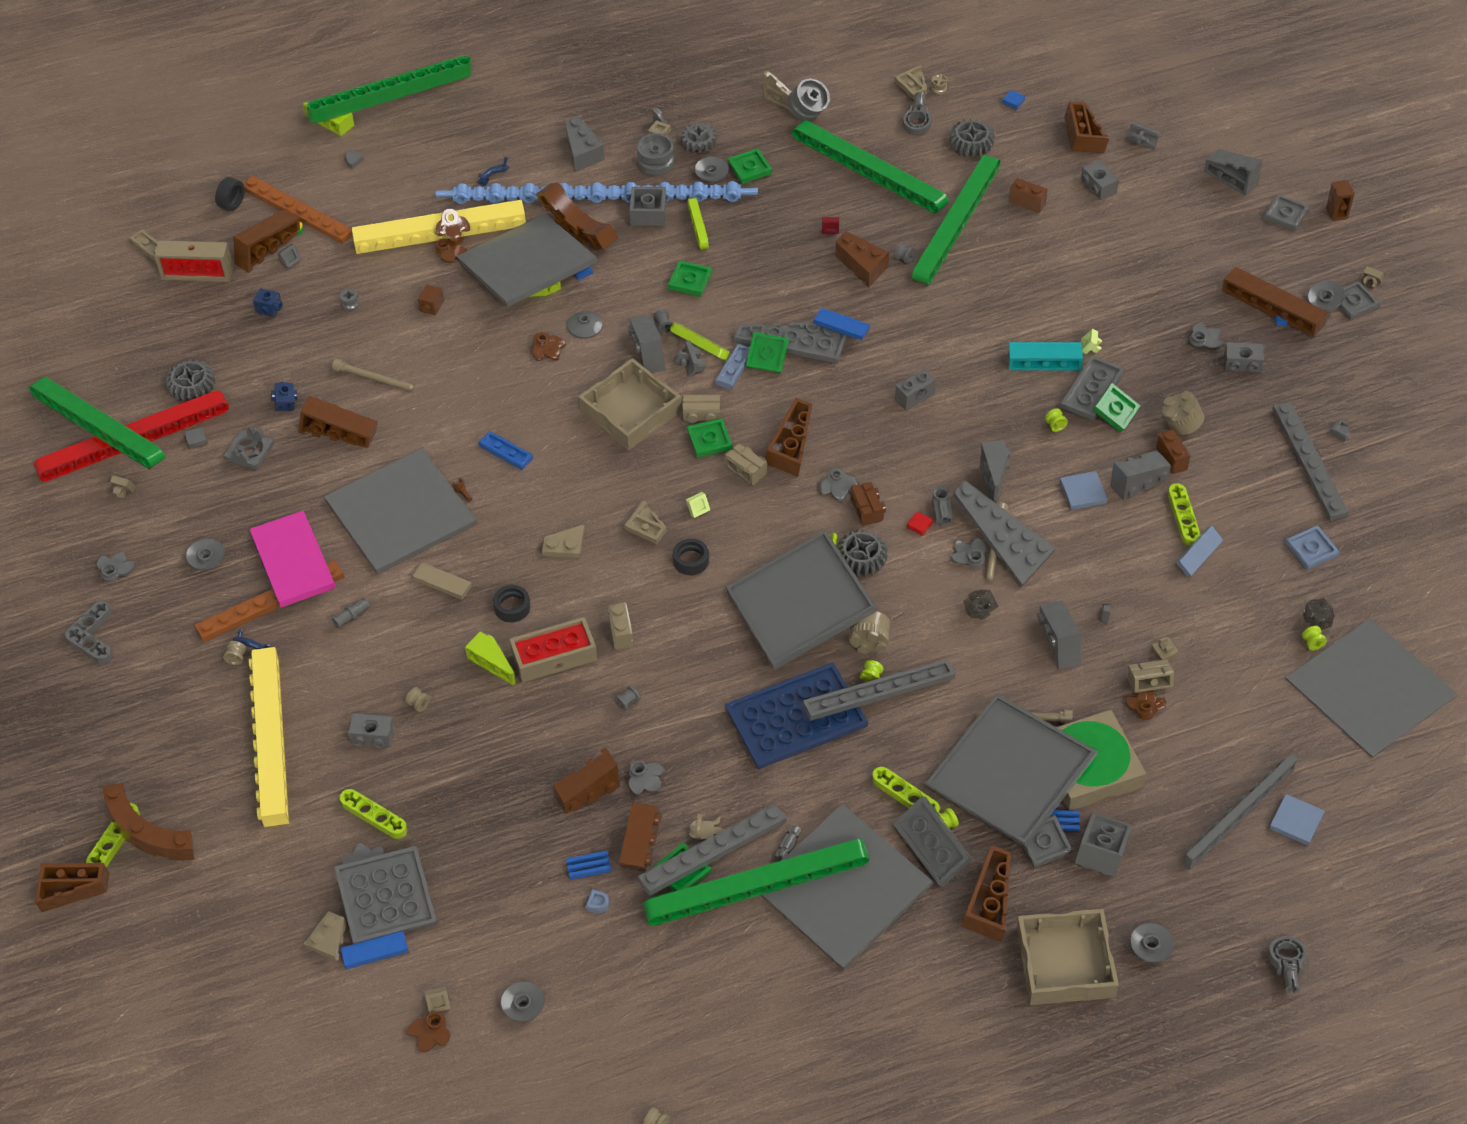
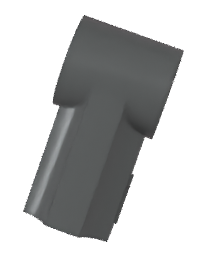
(942, 505)

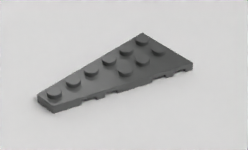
(804, 339)
(1008, 537)

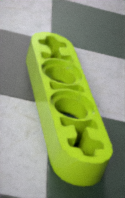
(698, 224)
(700, 341)
(1183, 514)
(902, 796)
(375, 811)
(108, 837)

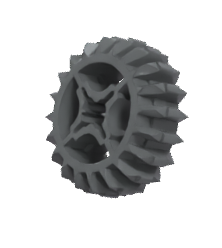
(971, 138)
(179, 379)
(863, 547)

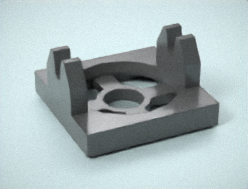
(257, 436)

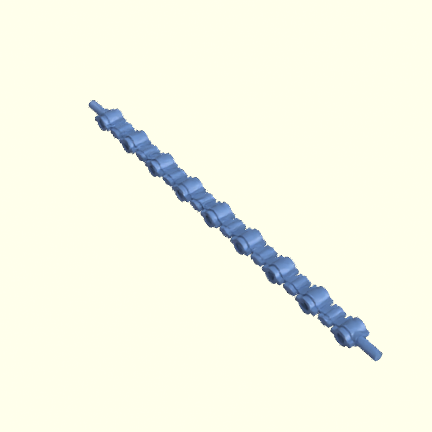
(596, 192)

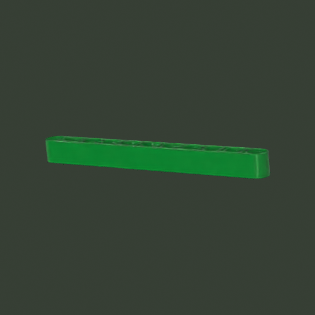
(389, 89)
(870, 166)
(955, 220)
(97, 423)
(756, 882)

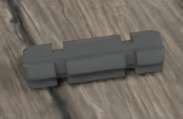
(788, 842)

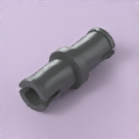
(350, 612)

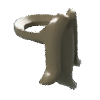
(704, 829)

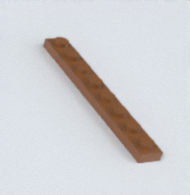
(307, 214)
(248, 610)

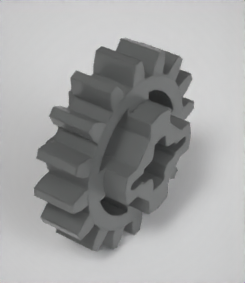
(699, 137)

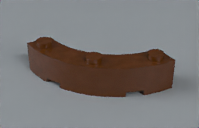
(575, 221)
(141, 833)

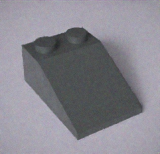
(994, 466)
(1103, 844)

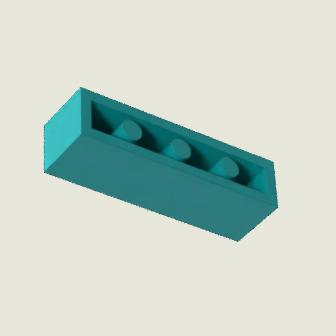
(1045, 356)

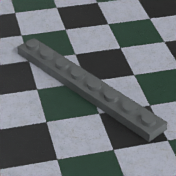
(1310, 461)
(878, 689)
(1236, 815)
(711, 849)

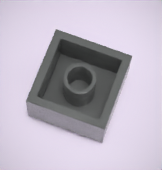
(648, 206)

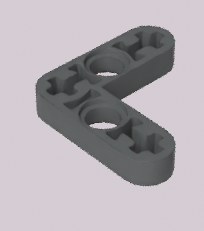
(85, 632)

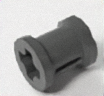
(662, 320)
(627, 698)

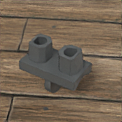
(1143, 135)
(690, 359)

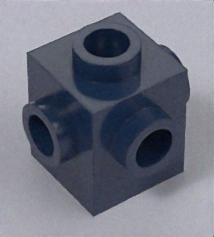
(267, 302)
(284, 396)

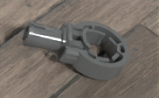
(917, 113)
(1288, 965)

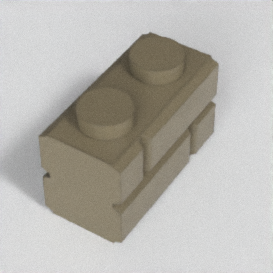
(701, 408)
(746, 464)
(620, 626)
(1151, 676)

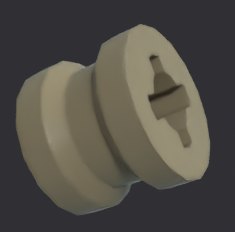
(939, 84)
(234, 652)
(418, 699)
(655, 1117)

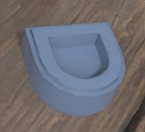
(597, 902)

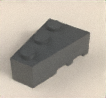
(583, 144)
(1234, 170)
(647, 343)
(1139, 474)
(1061, 634)

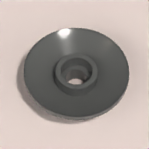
(711, 169)
(1326, 289)
(584, 324)
(205, 554)
(1155, 935)
(522, 993)

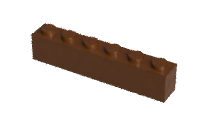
(1274, 301)

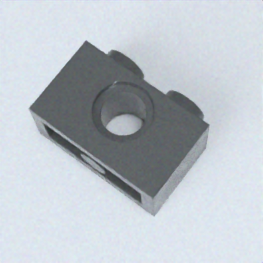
(1099, 179)
(1243, 357)
(915, 389)
(362, 724)

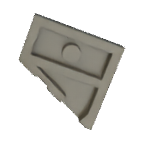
(912, 81)
(775, 90)
(646, 524)
(564, 543)
(327, 936)

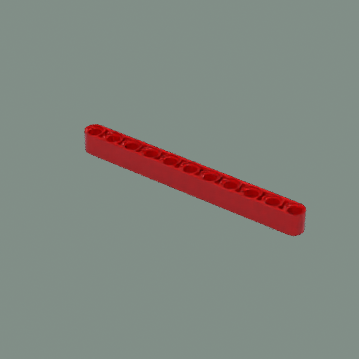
(150, 427)

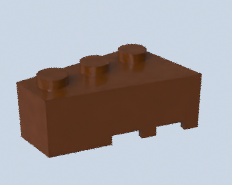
(1083, 130)
(862, 257)
(640, 837)
(69, 883)

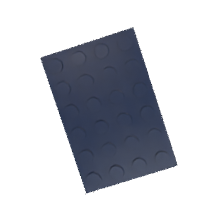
(776, 724)

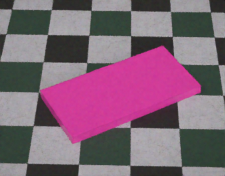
(292, 558)

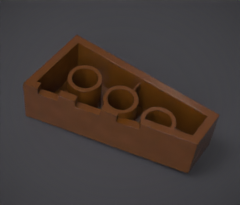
(264, 238)
(336, 423)
(789, 441)
(988, 903)

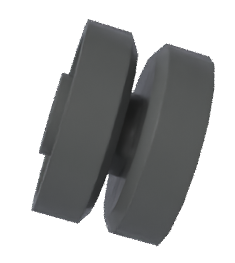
(808, 99)
(655, 154)

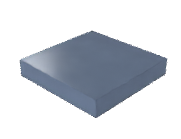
(1083, 490)
(1312, 547)
(1297, 819)

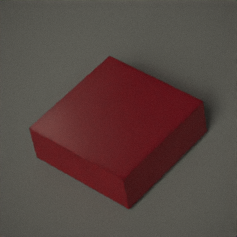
(830, 225)

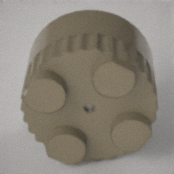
(1183, 413)
(870, 633)

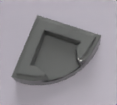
(657, 116)
(353, 158)
(1340, 430)
(1105, 613)

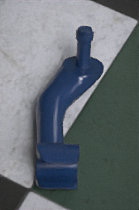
(492, 170)
(249, 642)

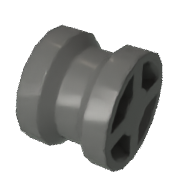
(904, 253)
(349, 299)

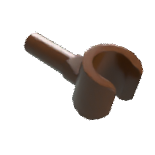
(461, 488)

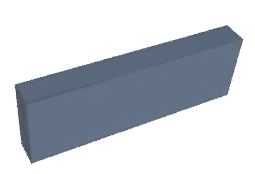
(733, 368)
(1199, 551)

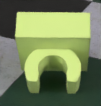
(1091, 342)
(698, 504)

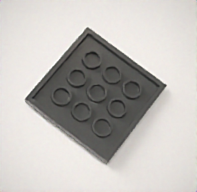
(385, 895)

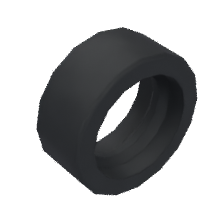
(229, 194)
(691, 545)
(508, 592)

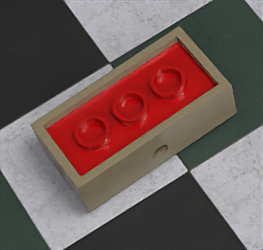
(194, 261)
(553, 649)

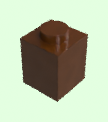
(430, 299)

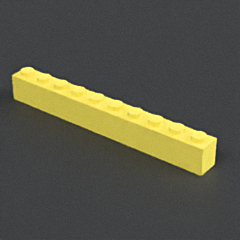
(423, 228)
(269, 738)

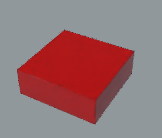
(919, 523)

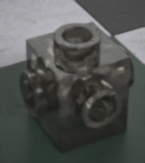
(980, 604)
(1319, 613)

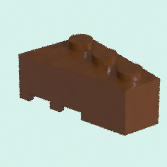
(588, 783)

